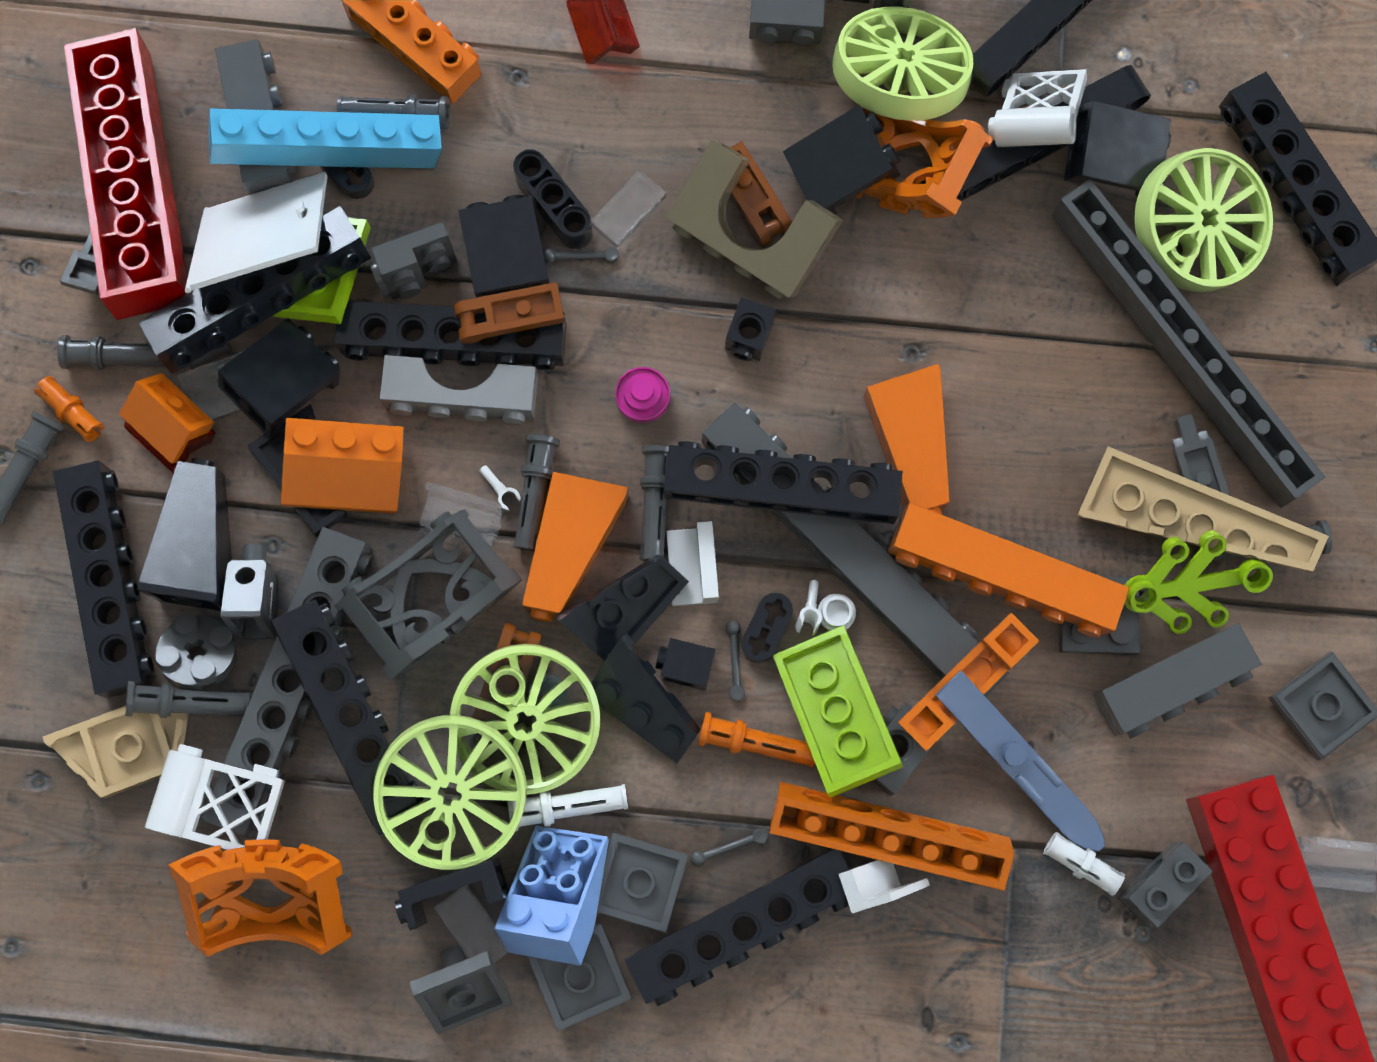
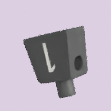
(250, 595)

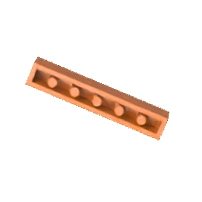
(1007, 570)

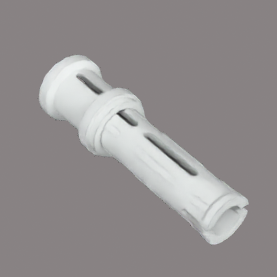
(613, 799)

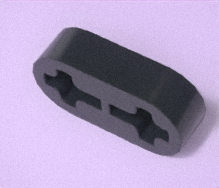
(341, 179)
(758, 624)

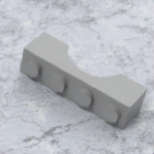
(506, 394)

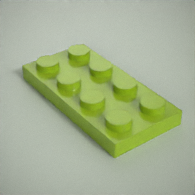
(837, 711)

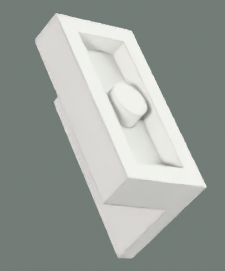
(694, 557)
(875, 885)

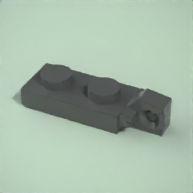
(1197, 455)

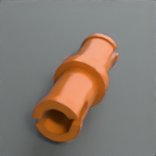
(69, 409)

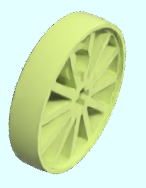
(902, 67)
(1202, 219)
(541, 722)
(444, 808)

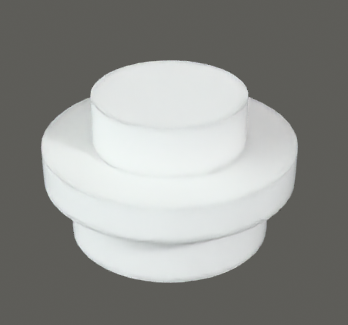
(837, 611)

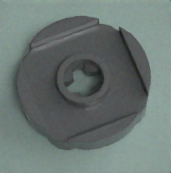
(190, 632)

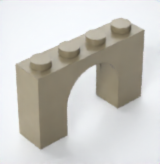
(702, 214)

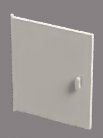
(258, 231)

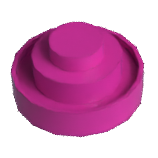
(642, 394)

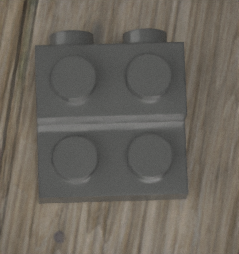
(404, 261)

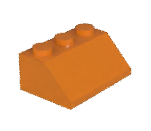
(341, 466)

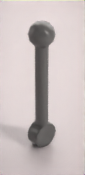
(610, 255)
(736, 692)
(759, 836)

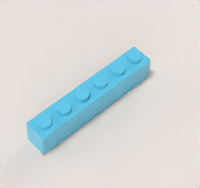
(323, 139)

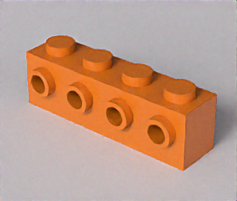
(418, 43)

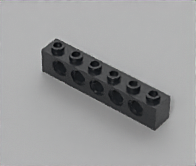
(1301, 159)
(228, 308)
(436, 321)
(74, 490)
(800, 498)
(291, 631)
(646, 963)

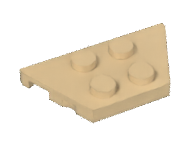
(119, 750)

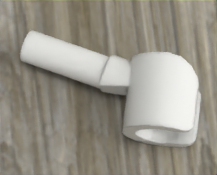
(498, 487)
(810, 613)

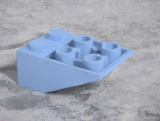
(554, 896)

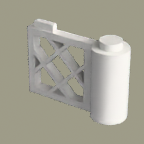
(1040, 121)
(184, 790)

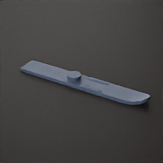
(1021, 762)

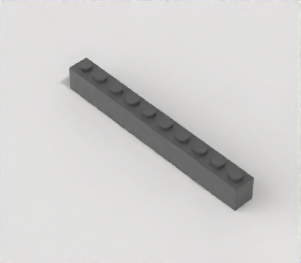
(1187, 344)
(857, 558)

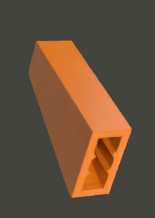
(912, 434)
(570, 536)

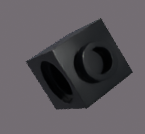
(749, 315)
(685, 663)

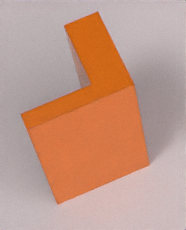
(164, 415)

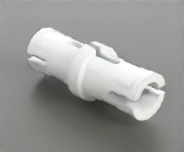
(1084, 864)

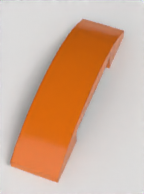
(983, 666)

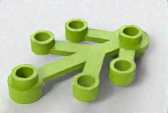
(1190, 583)

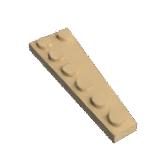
(1167, 505)

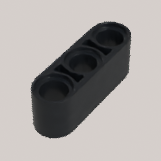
(549, 183)

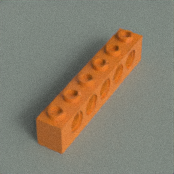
(892, 836)

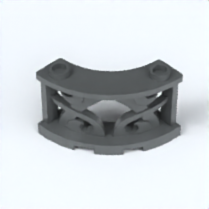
(412, 645)

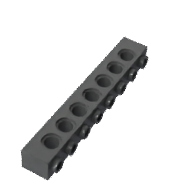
(330, 551)

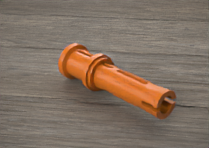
(738, 731)

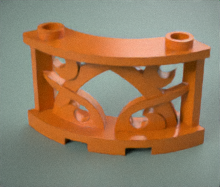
(948, 171)
(307, 918)

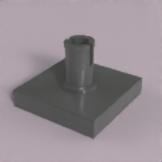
(460, 990)

